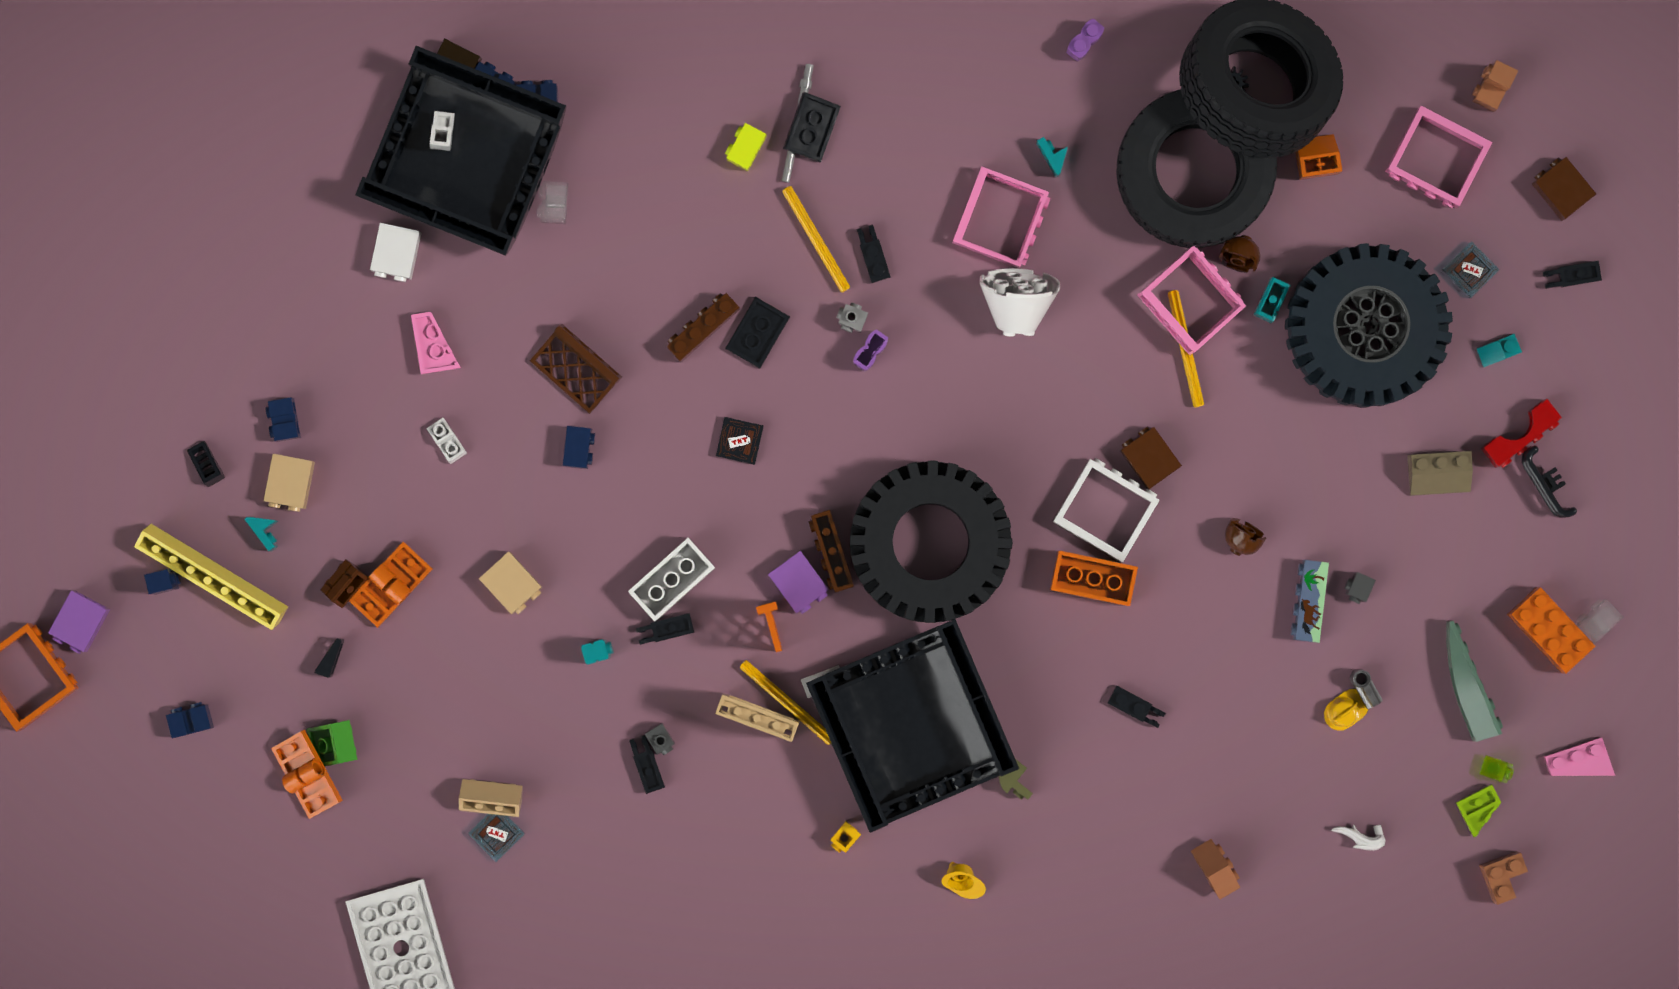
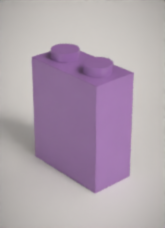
(799, 583)
(78, 622)

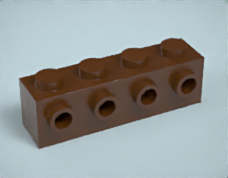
(703, 327)
(831, 548)

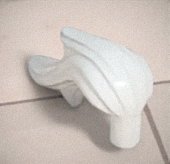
(1362, 841)

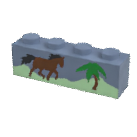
(1310, 601)

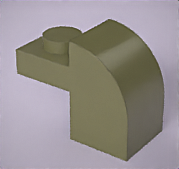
(1010, 781)

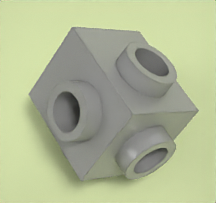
(850, 325)

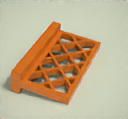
(767, 609)

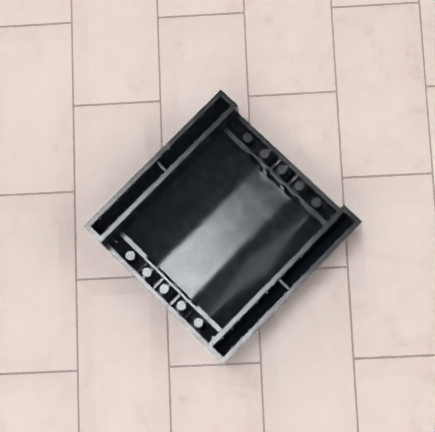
(495, 157)
(912, 725)

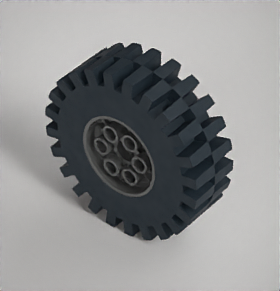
(1333, 360)

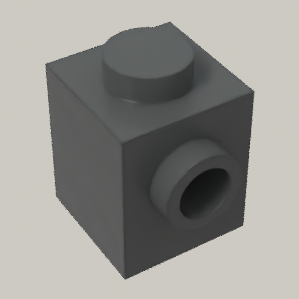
(1359, 587)
(660, 739)

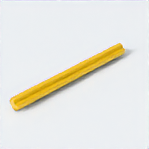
(816, 239)
(1188, 360)
(785, 701)

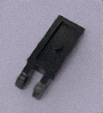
(873, 256)
(1575, 274)
(668, 628)
(1133, 705)
(647, 767)

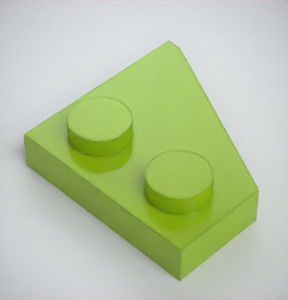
(1478, 808)

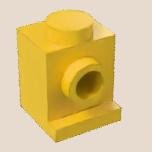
(852, 834)

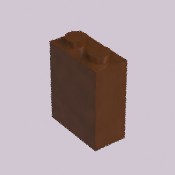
(1563, 188)
(1150, 457)

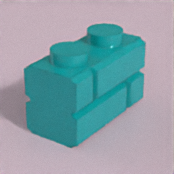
(1271, 300)
(597, 651)

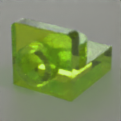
(1497, 769)

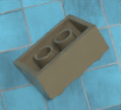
(1440, 473)

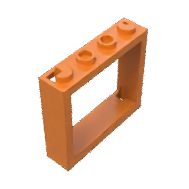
(56, 663)

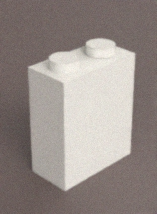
(395, 252)

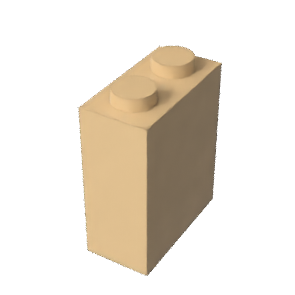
(289, 482)
(511, 583)

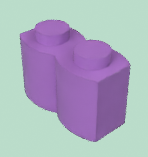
(1088, 36)
(867, 354)

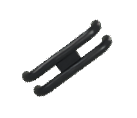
(1546, 484)

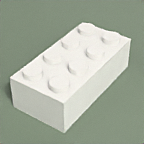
(671, 579)

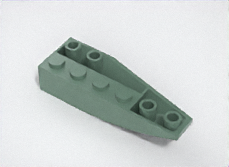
(1468, 688)

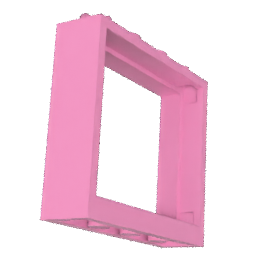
(1452, 128)
(1035, 222)
(1169, 322)

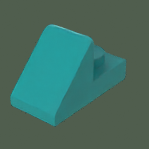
(1055, 160)
(1499, 350)
(259, 527)

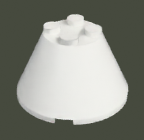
(1018, 298)

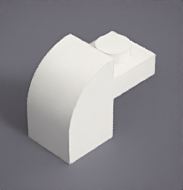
(442, 131)

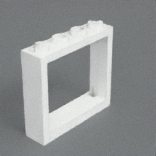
(1089, 538)

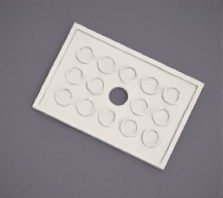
(393, 916)

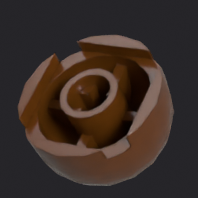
(1240, 254)
(1243, 538)

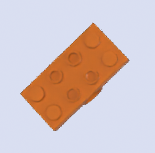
(390, 584)
(306, 774)

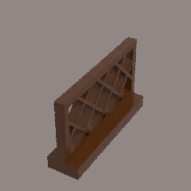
(588, 356)

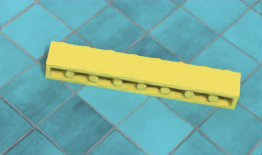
(211, 576)

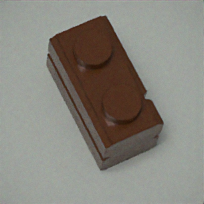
(344, 583)

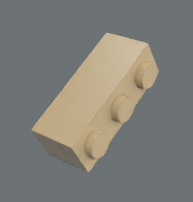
(490, 797)

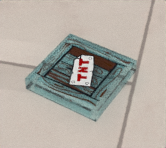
(1471, 269)
(496, 835)

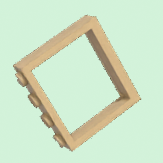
(757, 717)

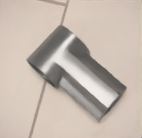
(1366, 690)

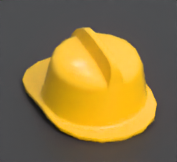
(1345, 710)
(963, 882)

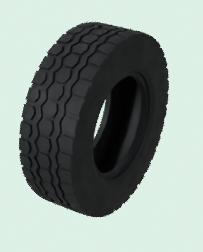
(1234, 115)
(1159, 212)

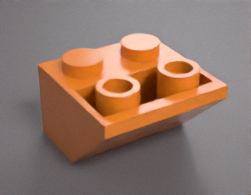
(1319, 158)

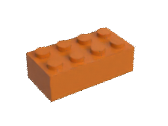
(1093, 578)
(1551, 630)

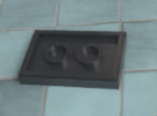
(811, 127)
(757, 332)

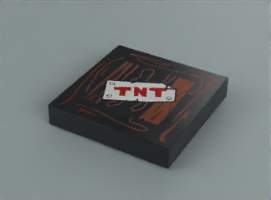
(739, 440)

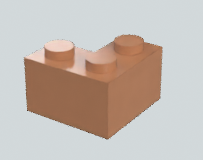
(1496, 81)
(1216, 868)
(1498, 875)

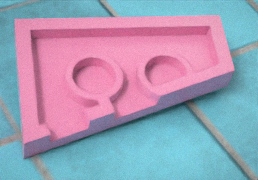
(431, 347)
(1581, 760)

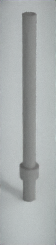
(805, 85)

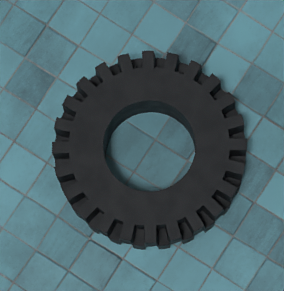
(986, 531)

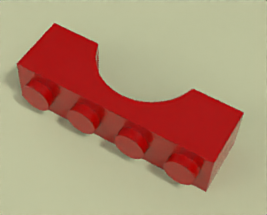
(1541, 418)

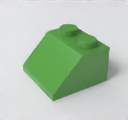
(333, 742)

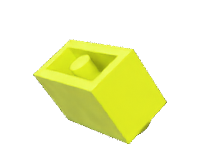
(746, 146)

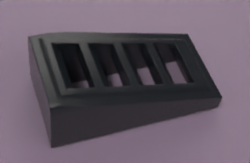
(212, 479)
(328, 663)

